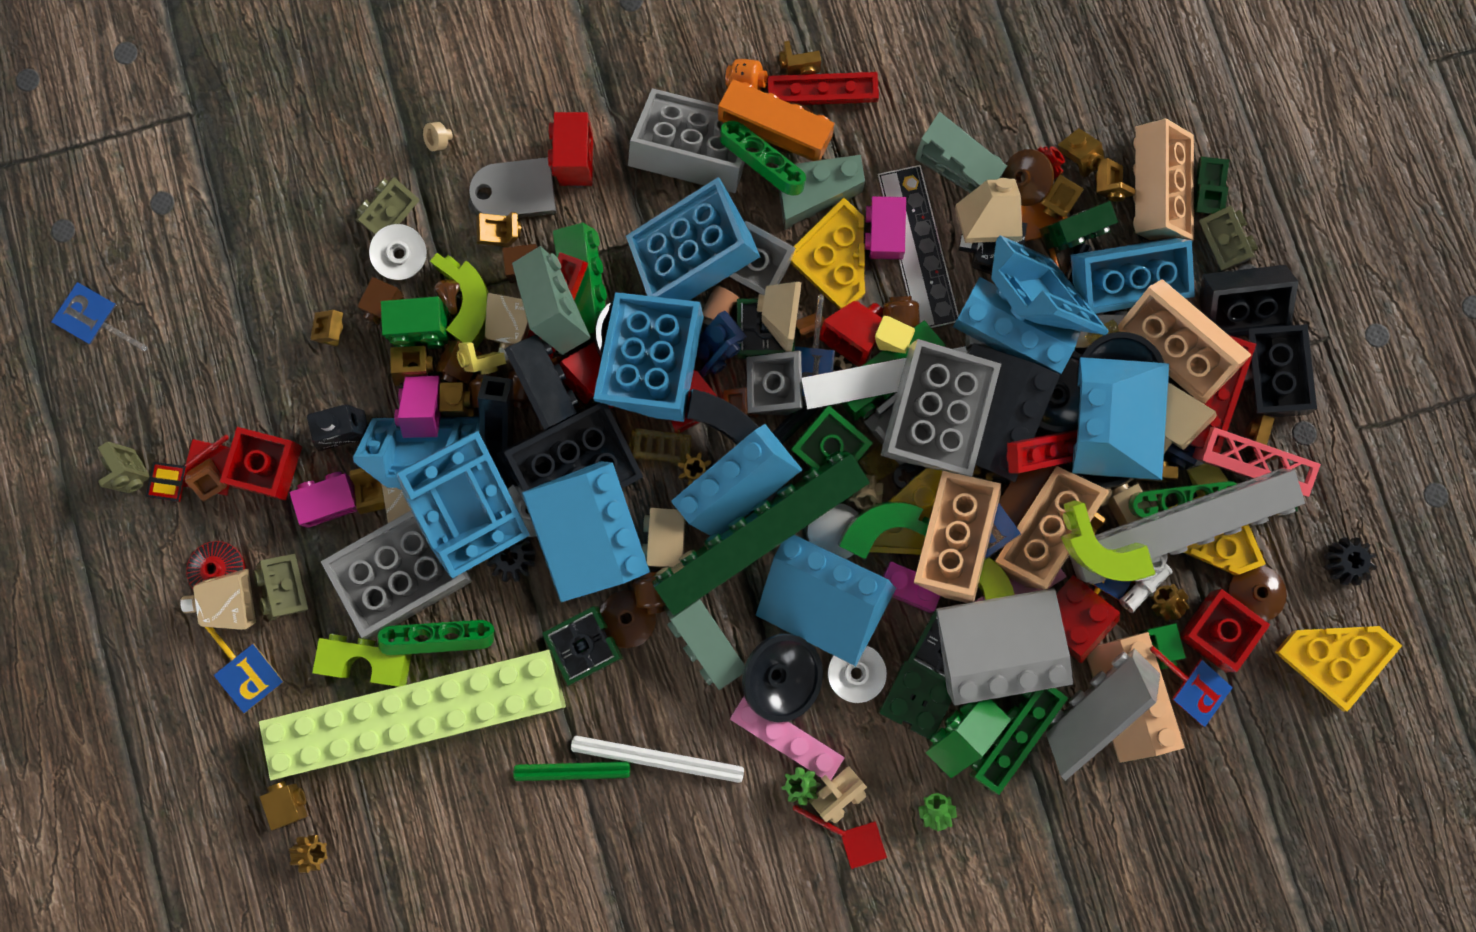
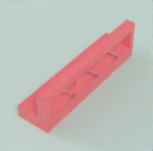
(1248, 469)

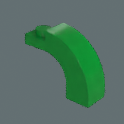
(874, 520)

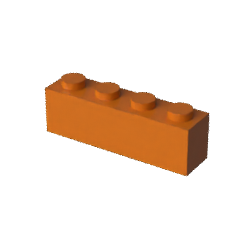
(776, 120)

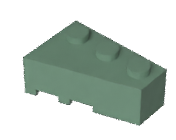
(957, 155)
(825, 186)
(548, 301)
(707, 644)

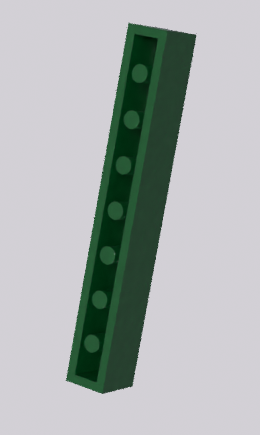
(759, 532)

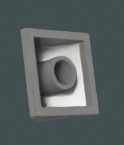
(772, 264)
(774, 383)

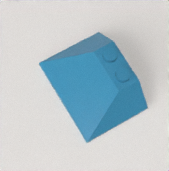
(1040, 289)
(1121, 418)
(386, 451)
(462, 504)

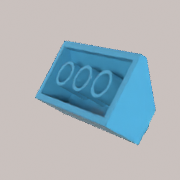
(1120, 275)
(992, 323)
(737, 482)

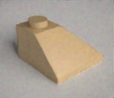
(991, 212)
(780, 311)

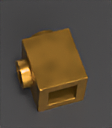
(283, 804)

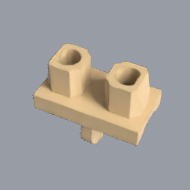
(837, 794)

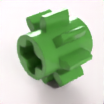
(808, 784)
(937, 812)

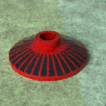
(221, 554)

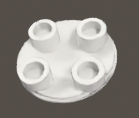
(829, 527)

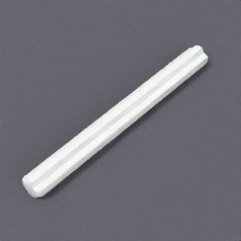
(657, 759)

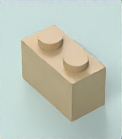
(665, 537)

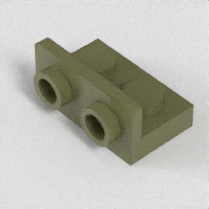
(387, 207)
(1227, 237)
(125, 468)
(280, 586)

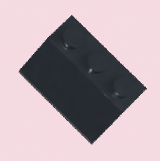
(1249, 298)
(1282, 371)
(542, 380)

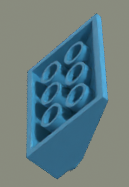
(692, 244)
(650, 355)
(586, 531)
(824, 598)

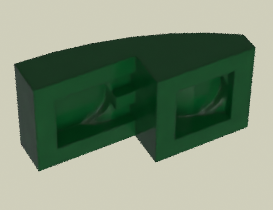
(1211, 185)

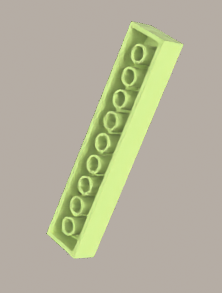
(411, 714)

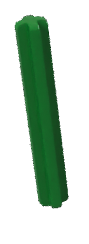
(571, 771)

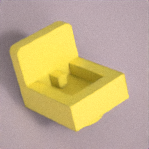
(484, 363)

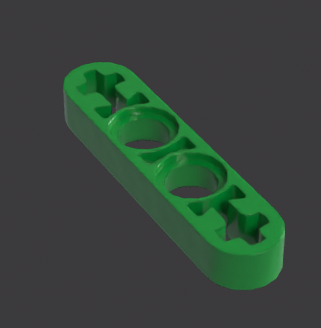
(786, 177)
(1183, 494)
(436, 639)

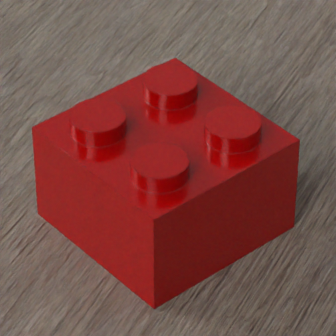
(572, 148)
(261, 463)
(1084, 617)
(1224, 631)

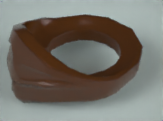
(447, 292)

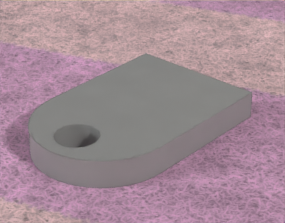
(515, 187)

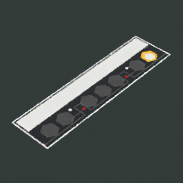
(923, 259)

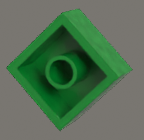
(416, 322)
(827, 435)
(967, 736)

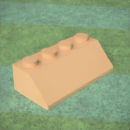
(1164, 181)
(1195, 347)
(958, 536)
(1040, 552)
(1157, 728)

